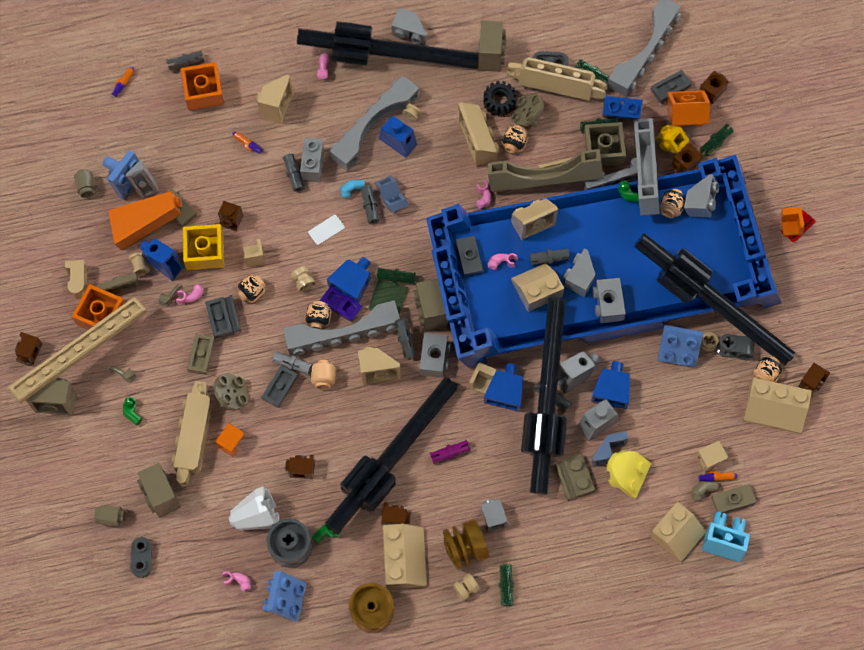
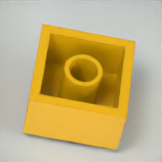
(203, 247)

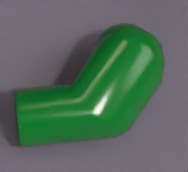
(626, 192)
(129, 411)
(323, 532)

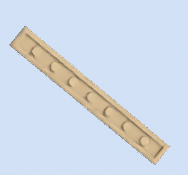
(77, 350)

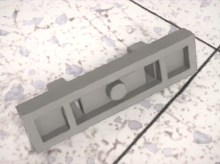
(628, 175)

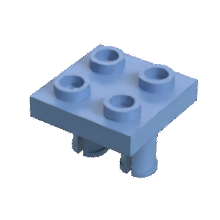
(118, 171)
(680, 346)
(285, 596)

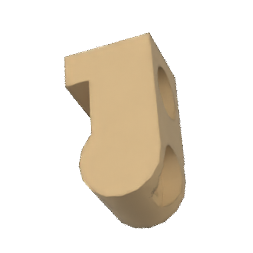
(78, 277)

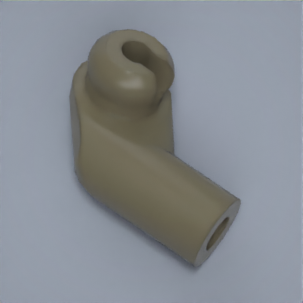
(702, 487)

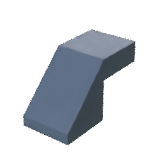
(391, 194)
(604, 452)

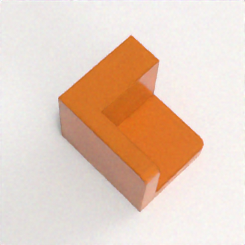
(792, 221)
(229, 439)

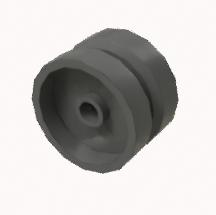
(300, 547)

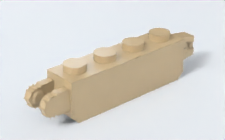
(557, 79)
(193, 434)

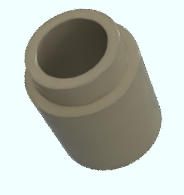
(85, 183)
(109, 515)

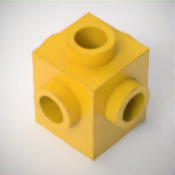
(672, 139)

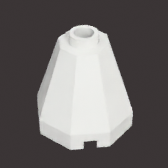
(254, 511)

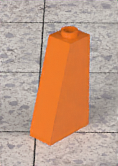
(142, 217)

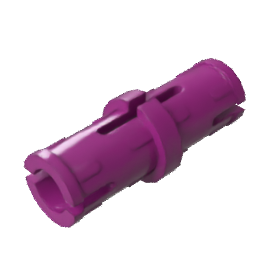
(450, 451)

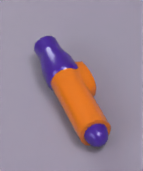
(121, 82)
(247, 143)
(713, 476)

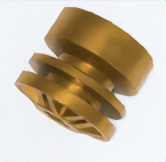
(465, 544)

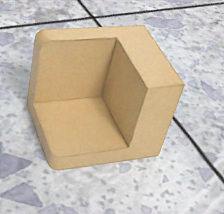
(254, 254)
(481, 378)
(711, 456)

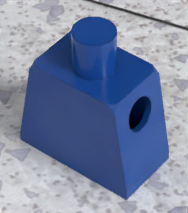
(396, 134)
(162, 258)
(351, 278)
(613, 386)
(505, 389)

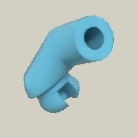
(349, 186)

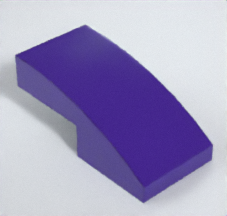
(341, 304)

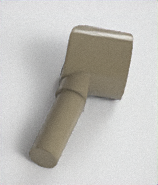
(166, 300)
(128, 375)

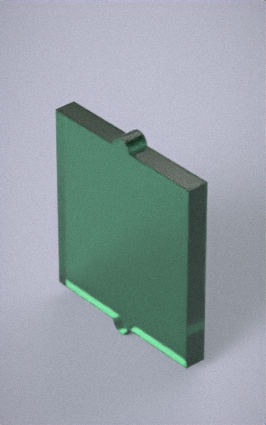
(388, 292)

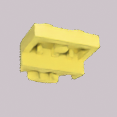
(628, 471)

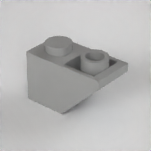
(408, 26)
(701, 198)
(581, 275)

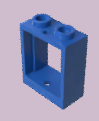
(613, 108)

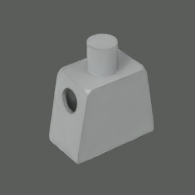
(576, 370)
(599, 418)

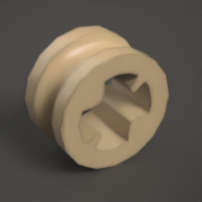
(411, 112)
(710, 347)

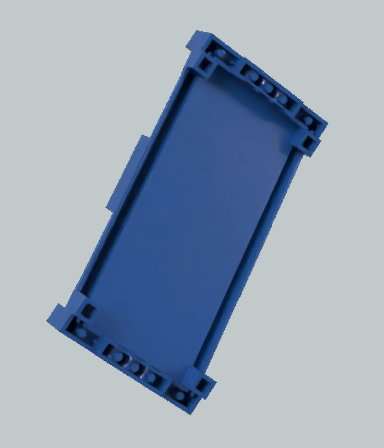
(491, 317)

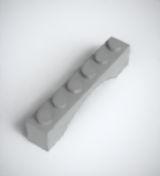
(626, 74)
(347, 150)
(646, 167)
(305, 338)

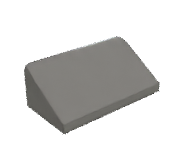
(142, 180)

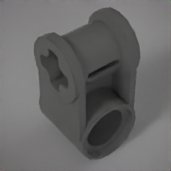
(737, 347)

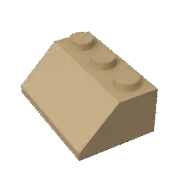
(477, 134)
(777, 405)
(404, 556)

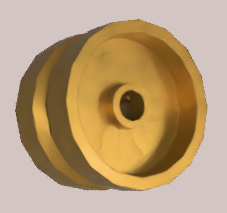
(369, 595)

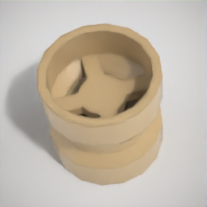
(302, 279)
(467, 583)

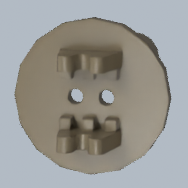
(527, 110)
(236, 395)

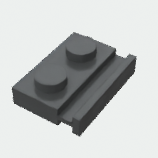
(223, 316)

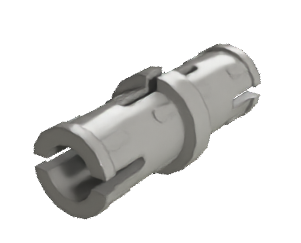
(292, 363)

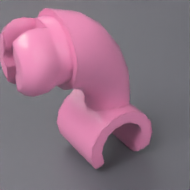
(322, 73)
(486, 199)
(496, 259)
(196, 294)
(242, 579)

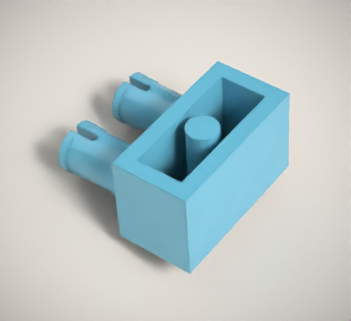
(724, 540)

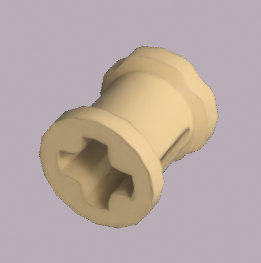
(139, 264)

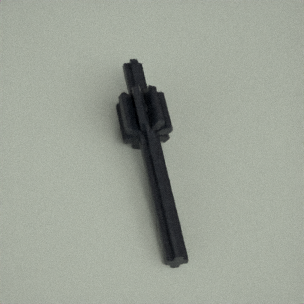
(354, 43)
(689, 277)
(545, 430)
(370, 478)

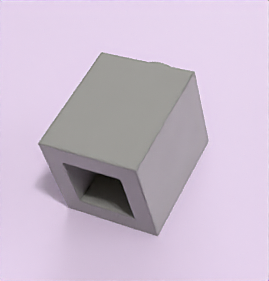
(493, 515)

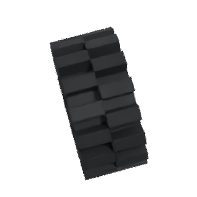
(504, 89)

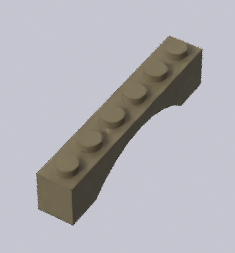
(582, 167)

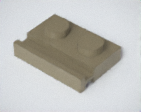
(574, 477)

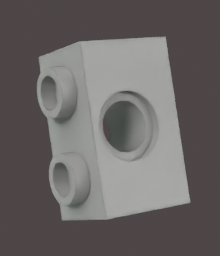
(312, 160)
(609, 311)
(434, 344)

